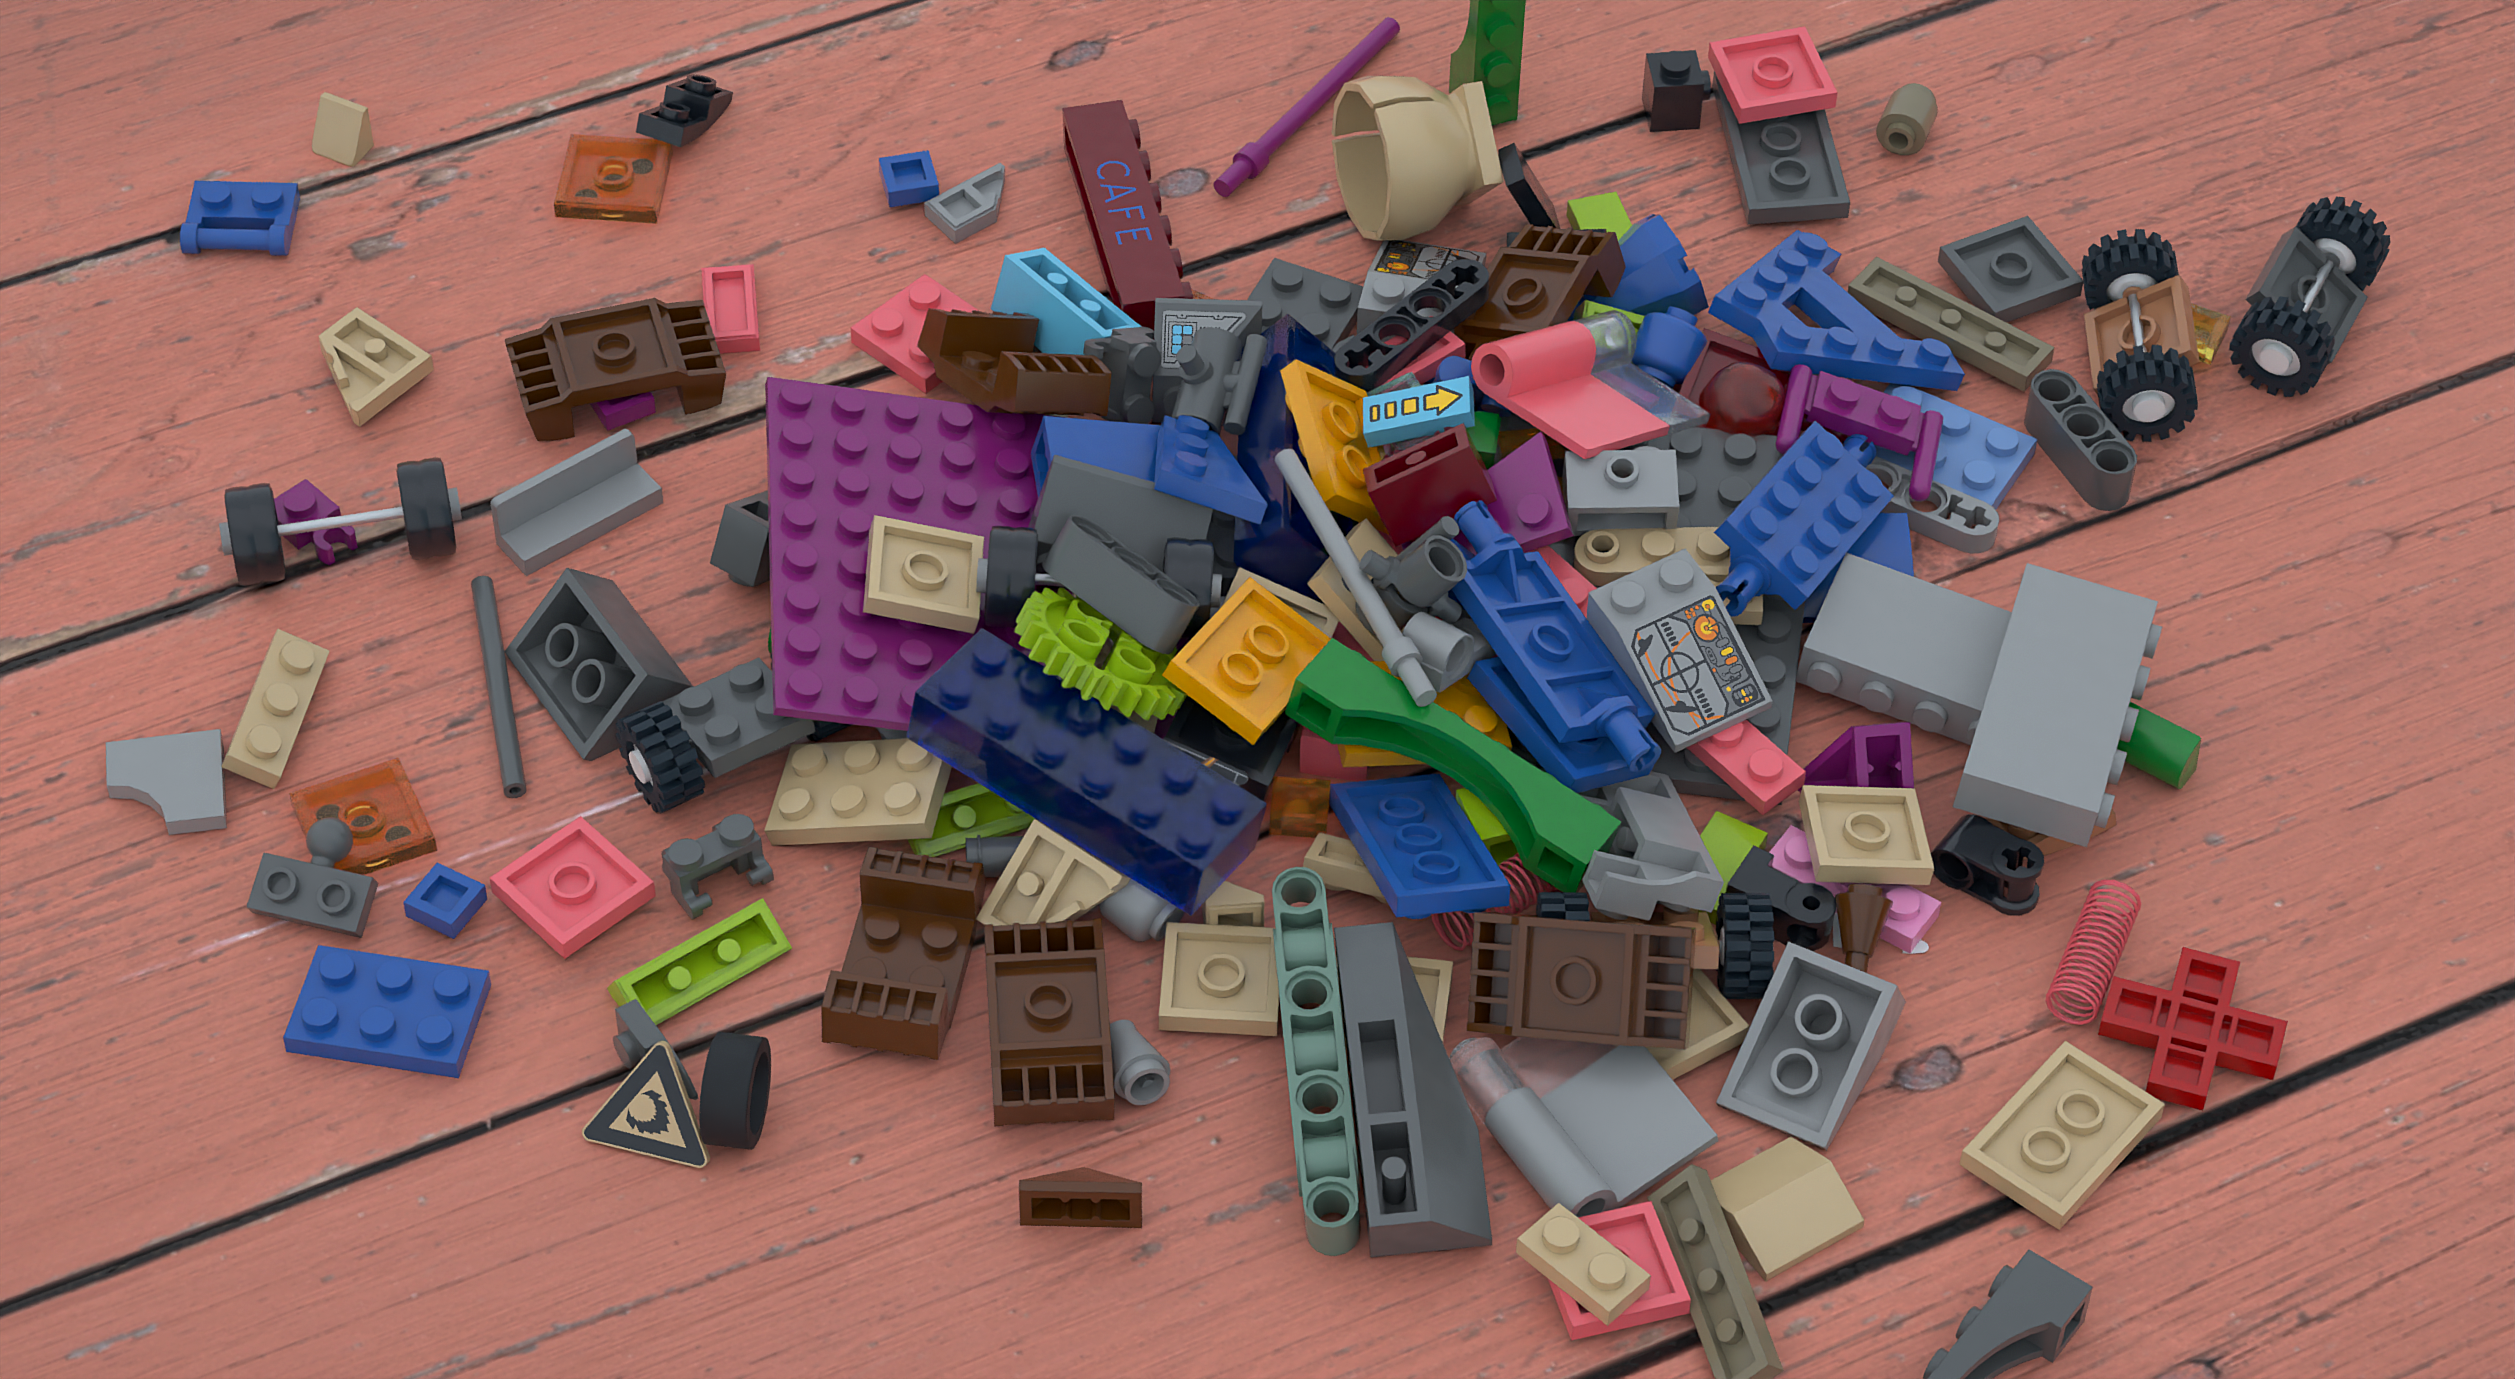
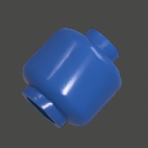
(1668, 345)

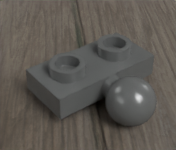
(315, 891)

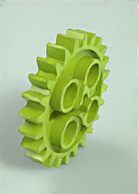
(1068, 639)

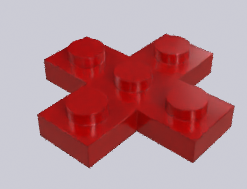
(2192, 1028)

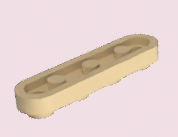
(1639, 547)

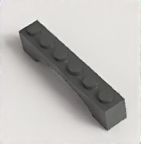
(2028, 1317)

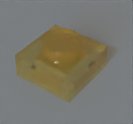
(2209, 330)

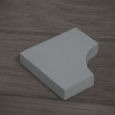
(174, 776)

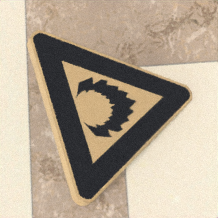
(651, 1113)

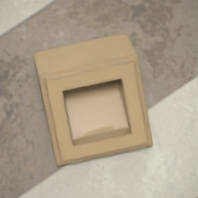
(342, 130)
(1234, 907)

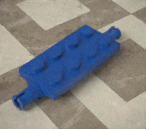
(1800, 519)
(1549, 643)

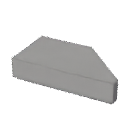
(968, 205)

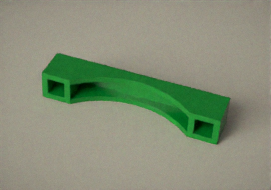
(1492, 55)
(1361, 704)

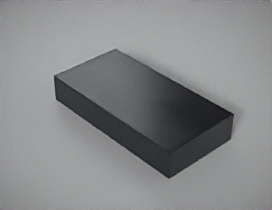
(1526, 188)

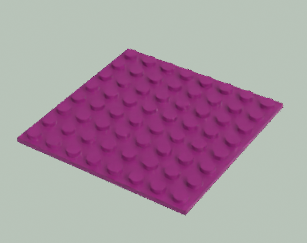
(829, 470)

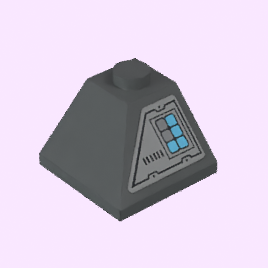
(1174, 328)

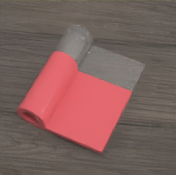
(1581, 385)

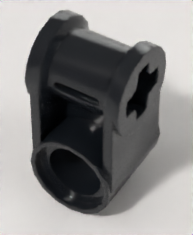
(1987, 859)

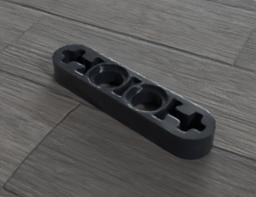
(1404, 321)

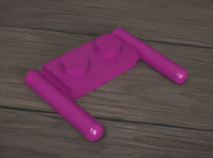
(1864, 411)

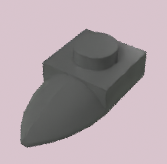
(638, 1035)

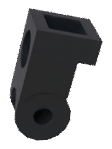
(1800, 911)

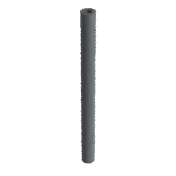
(498, 687)

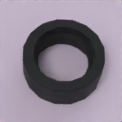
(735, 1090)

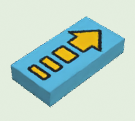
(1417, 411)

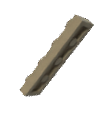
(1941, 316)
(1715, 1278)

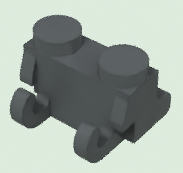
(1132, 361)
(729, 844)

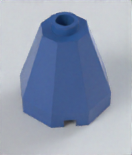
(1654, 272)

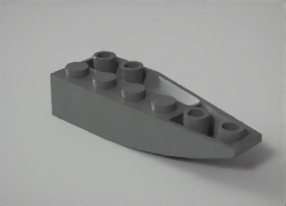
(1409, 1110)

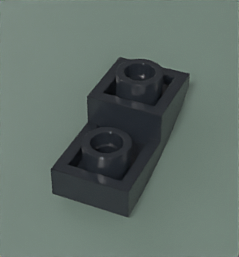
(686, 111)

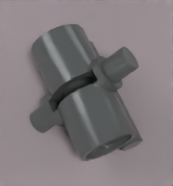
(1214, 380)
(1419, 576)

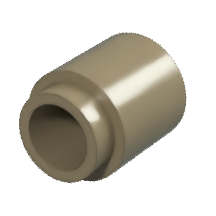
(1907, 119)

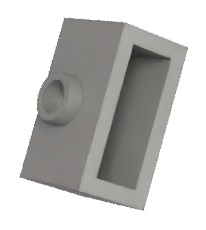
(1621, 489)

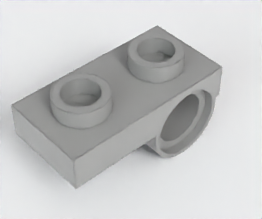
(1447, 648)

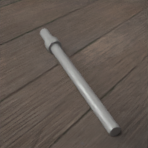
(1398, 651)

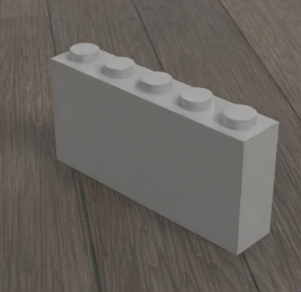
(1904, 648)
(2059, 706)

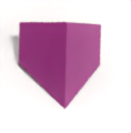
(1866, 758)

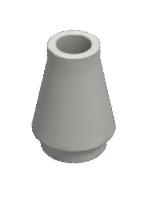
(1137, 1067)

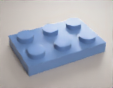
(1972, 451)

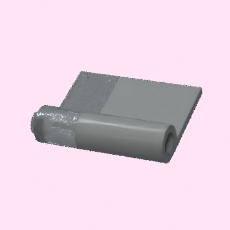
(1581, 1117)

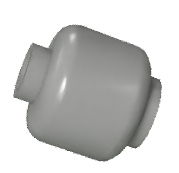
(1140, 912)

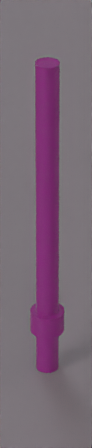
(1255, 156)

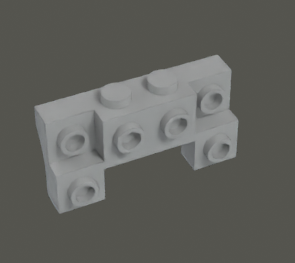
(1653, 854)

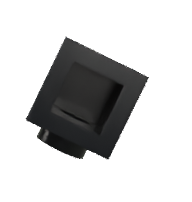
(1674, 90)

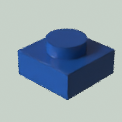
(908, 178)
(445, 900)

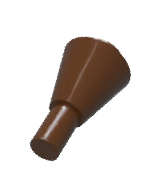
(1861, 921)

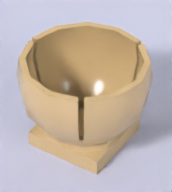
(1422, 163)

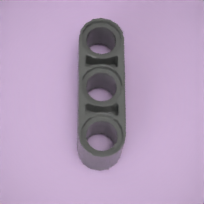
(2080, 440)
(1120, 584)

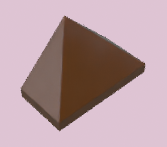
(1080, 1200)

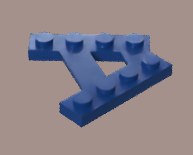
(1850, 337)

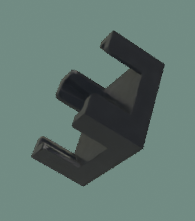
(1209, 735)

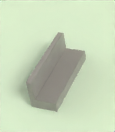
(573, 503)

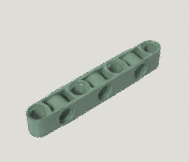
(1316, 1061)

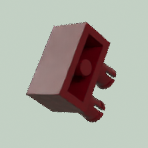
(1428, 483)

